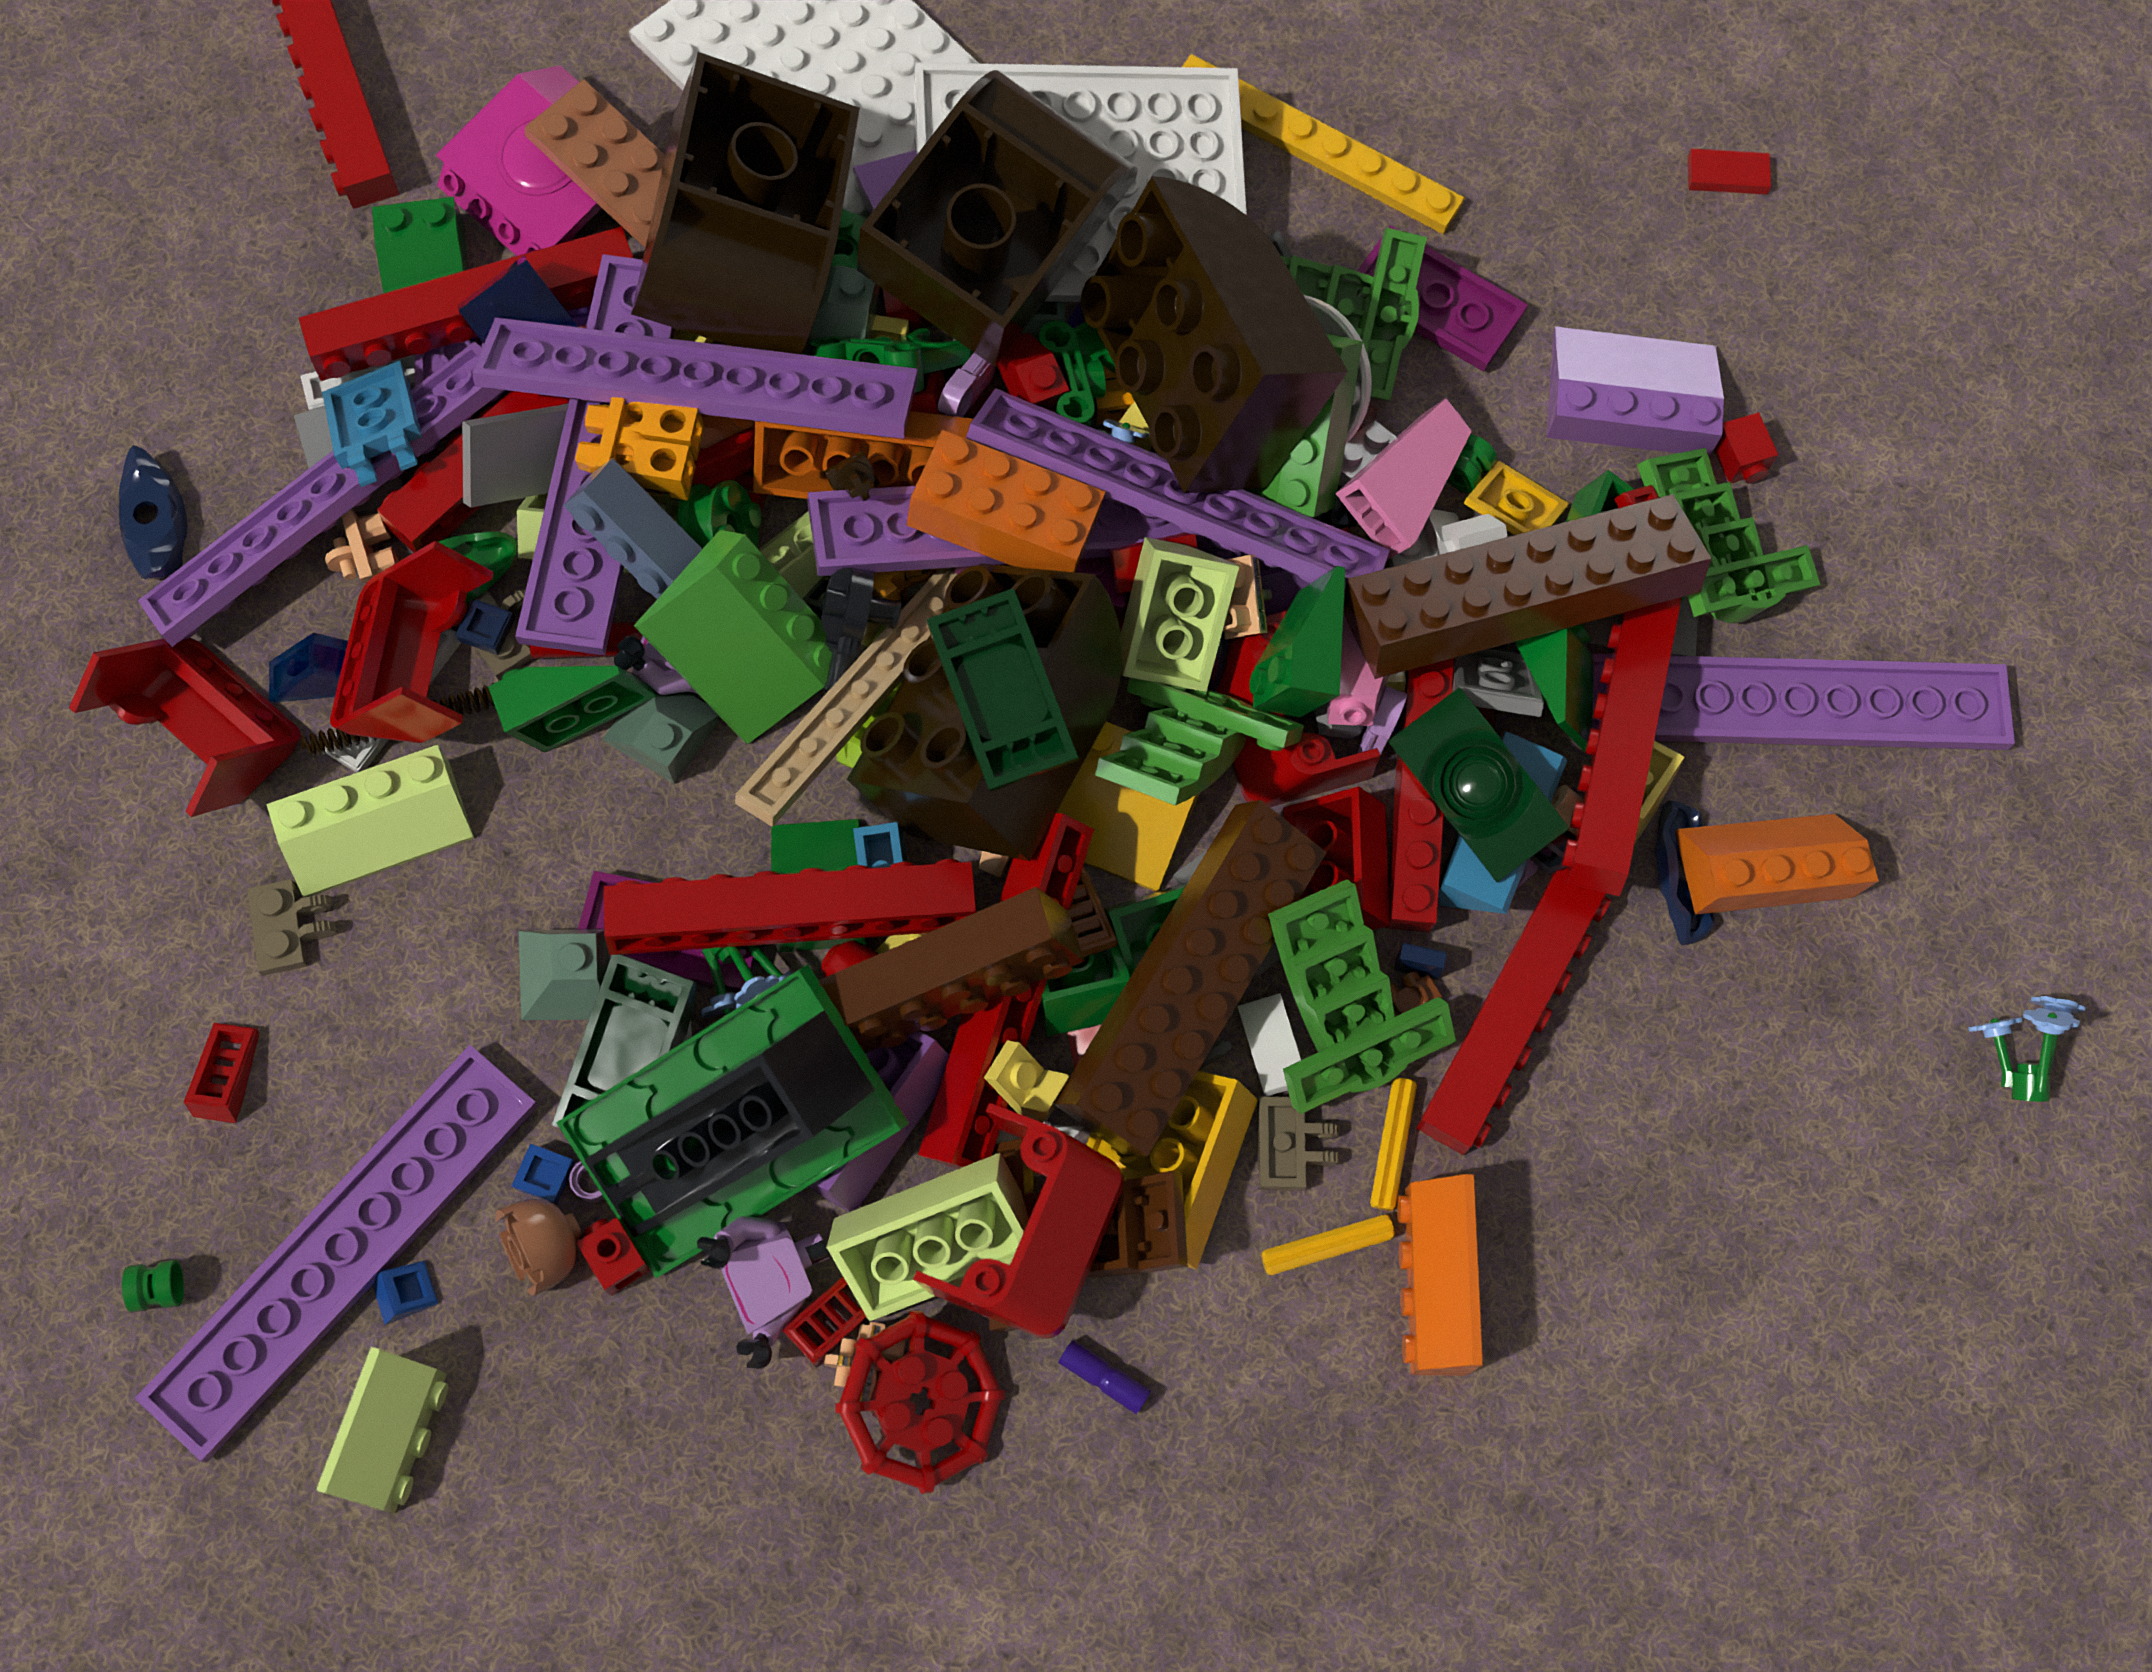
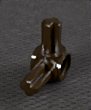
(854, 476)

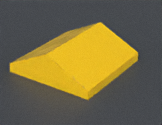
(1515, 500)

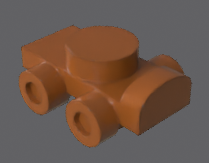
(1416, 992)

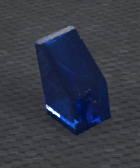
(307, 669)

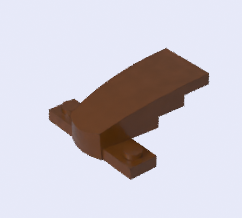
(1143, 1232)

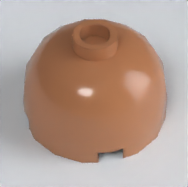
(539, 1242)

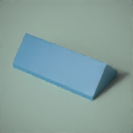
(1464, 878)

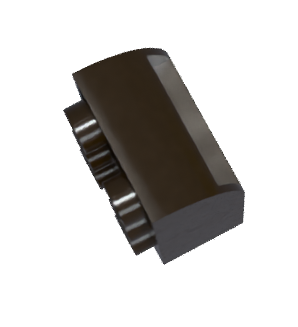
(746, 209)
(991, 215)
(1210, 337)
(919, 754)

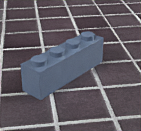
(632, 527)

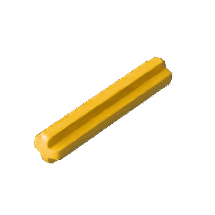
(1393, 1144)
(1327, 1244)

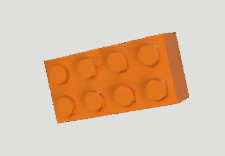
(1003, 506)

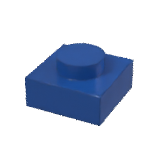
(543, 1174)

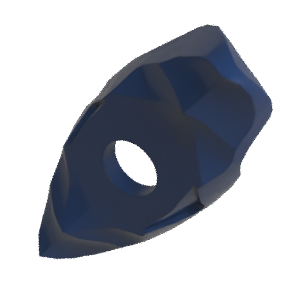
(156, 546)
(1687, 925)

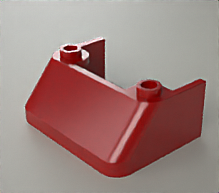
(396, 646)
(201, 706)
(1296, 769)
(1059, 1239)

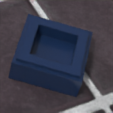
(485, 626)
(1420, 959)

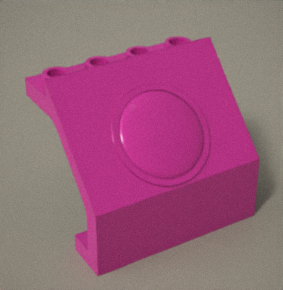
(506, 178)

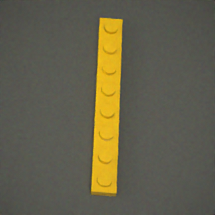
(1343, 157)

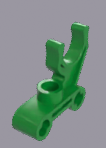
(911, 352)
(1081, 360)

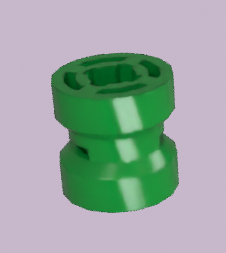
(1474, 459)
(153, 1286)

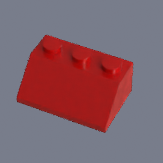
(1353, 834)

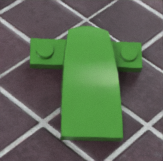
(1378, 307)
(1739, 575)
(1190, 741)
(1347, 1001)

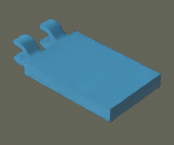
(372, 418)

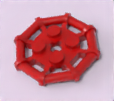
(896, 1413)

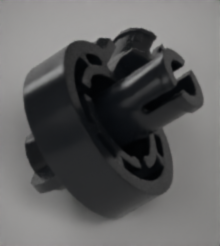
(845, 614)

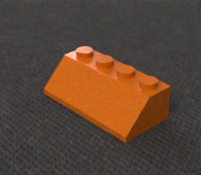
(1774, 863)
(1440, 1276)

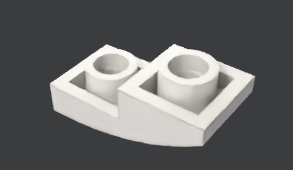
(1270, 1041)

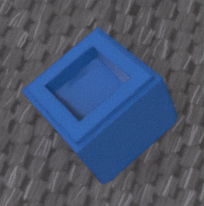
(404, 1291)

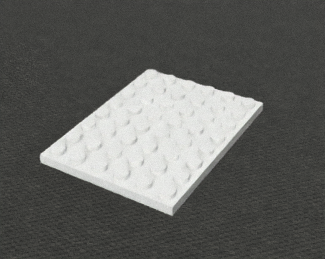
(832, 47)
(1157, 118)

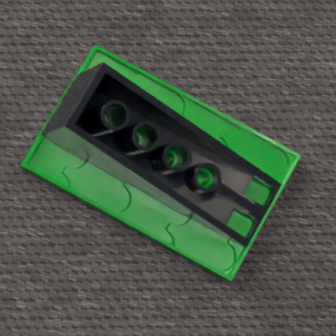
(733, 1120)

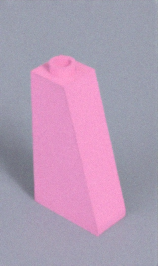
(1405, 479)
(1358, 688)

